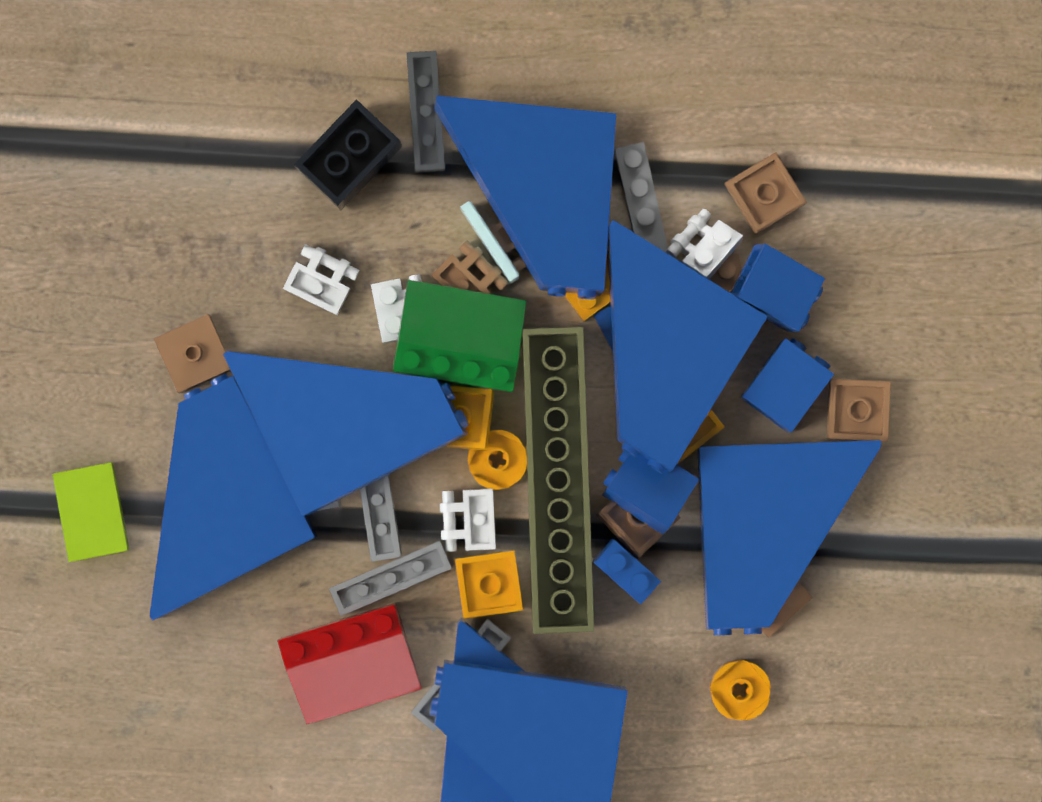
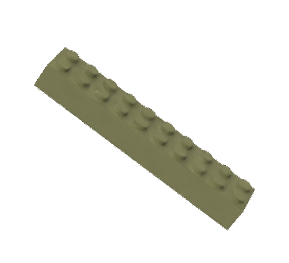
(558, 480)

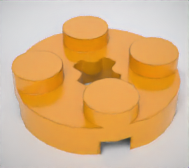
(505, 475)
(757, 691)

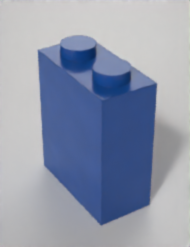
(778, 287)
(787, 384)
(647, 493)
(626, 571)

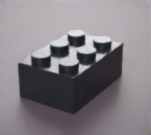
(348, 154)

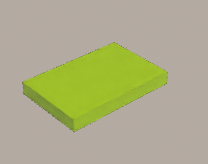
(90, 512)

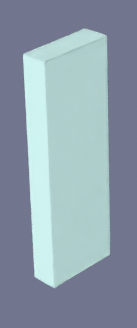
(490, 242)

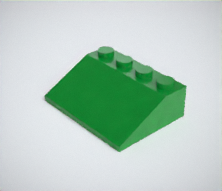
(459, 336)

